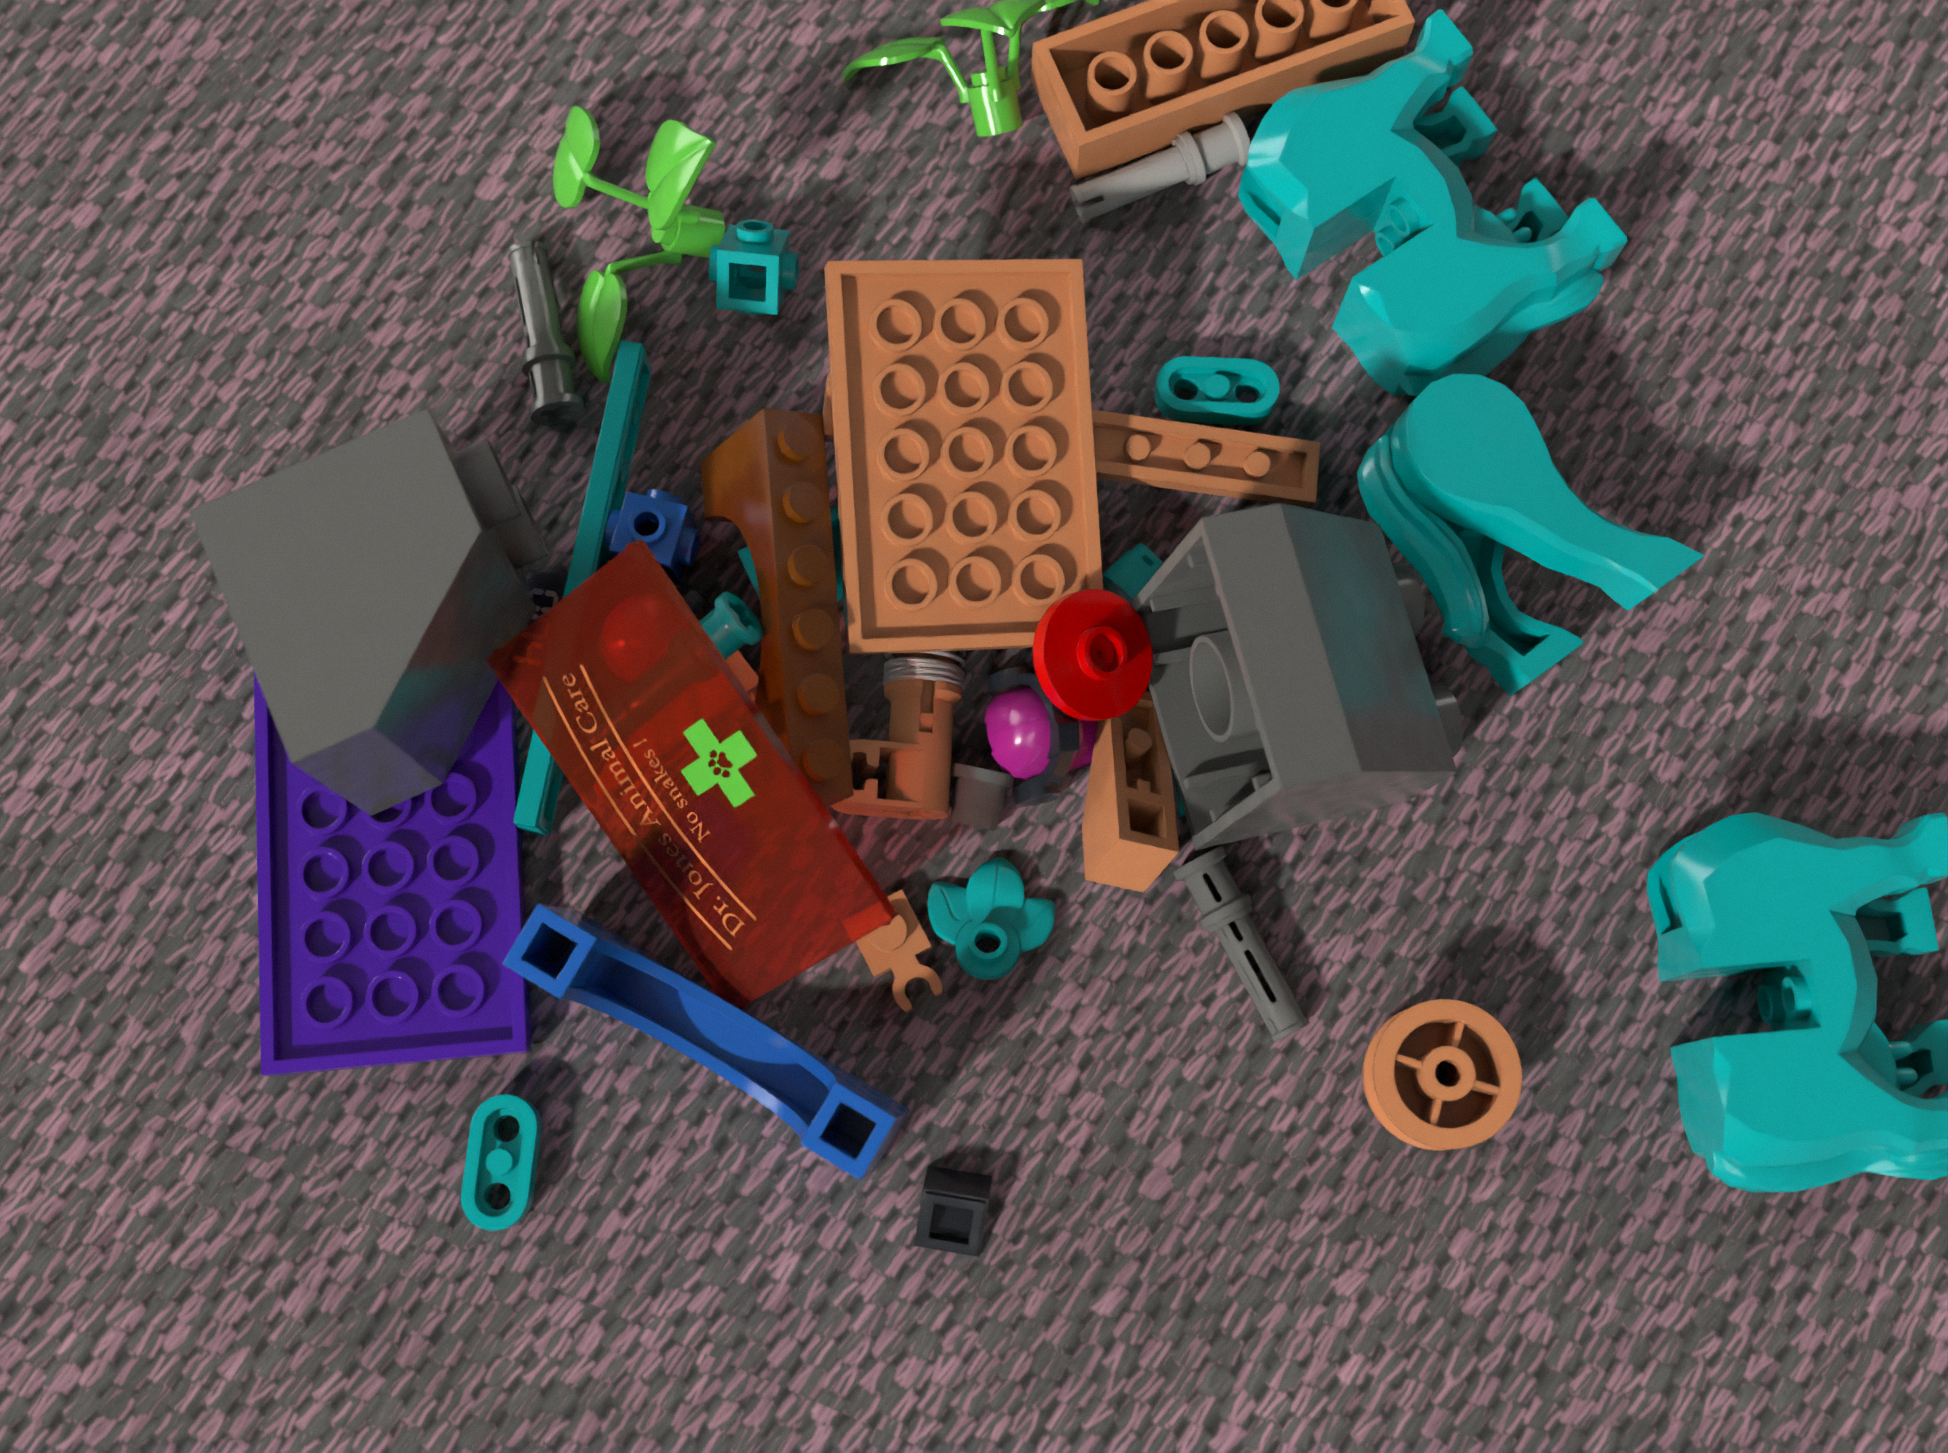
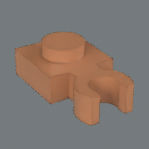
(896, 949)

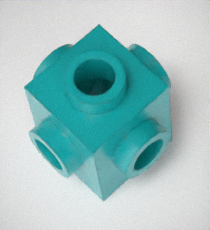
(753, 268)

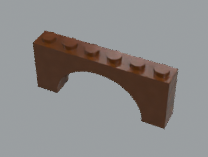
(777, 493)

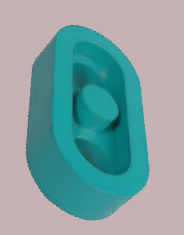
(1215, 389)
(496, 1161)

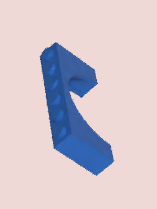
(600, 969)

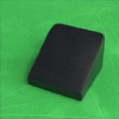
(953, 1211)

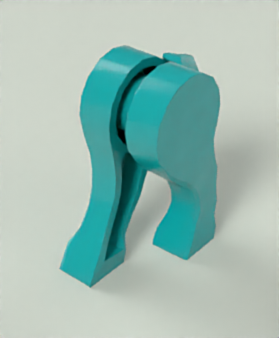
(1475, 476)

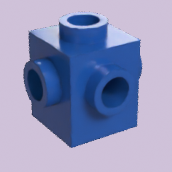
(675, 537)

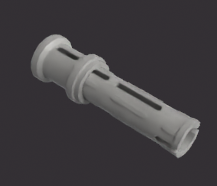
(1186, 160)

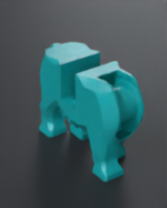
(1452, 277)
(1826, 1084)

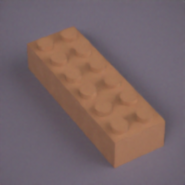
(1184, 64)

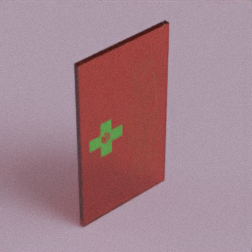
(689, 780)

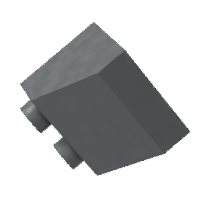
(375, 600)
(1292, 674)

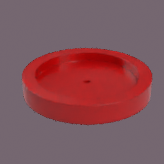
(1092, 655)

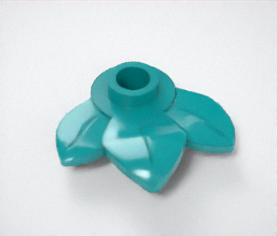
(992, 909)

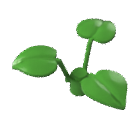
(992, 90)
(680, 228)

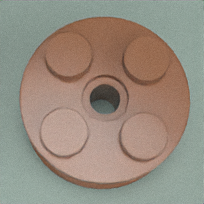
(1480, 1067)

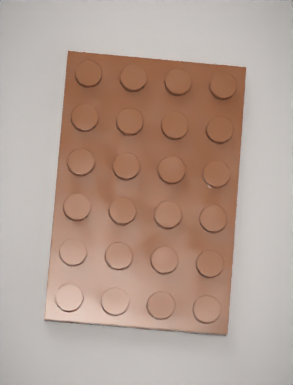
(960, 449)

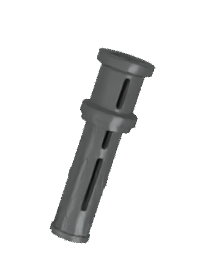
(547, 358)
(1280, 1016)

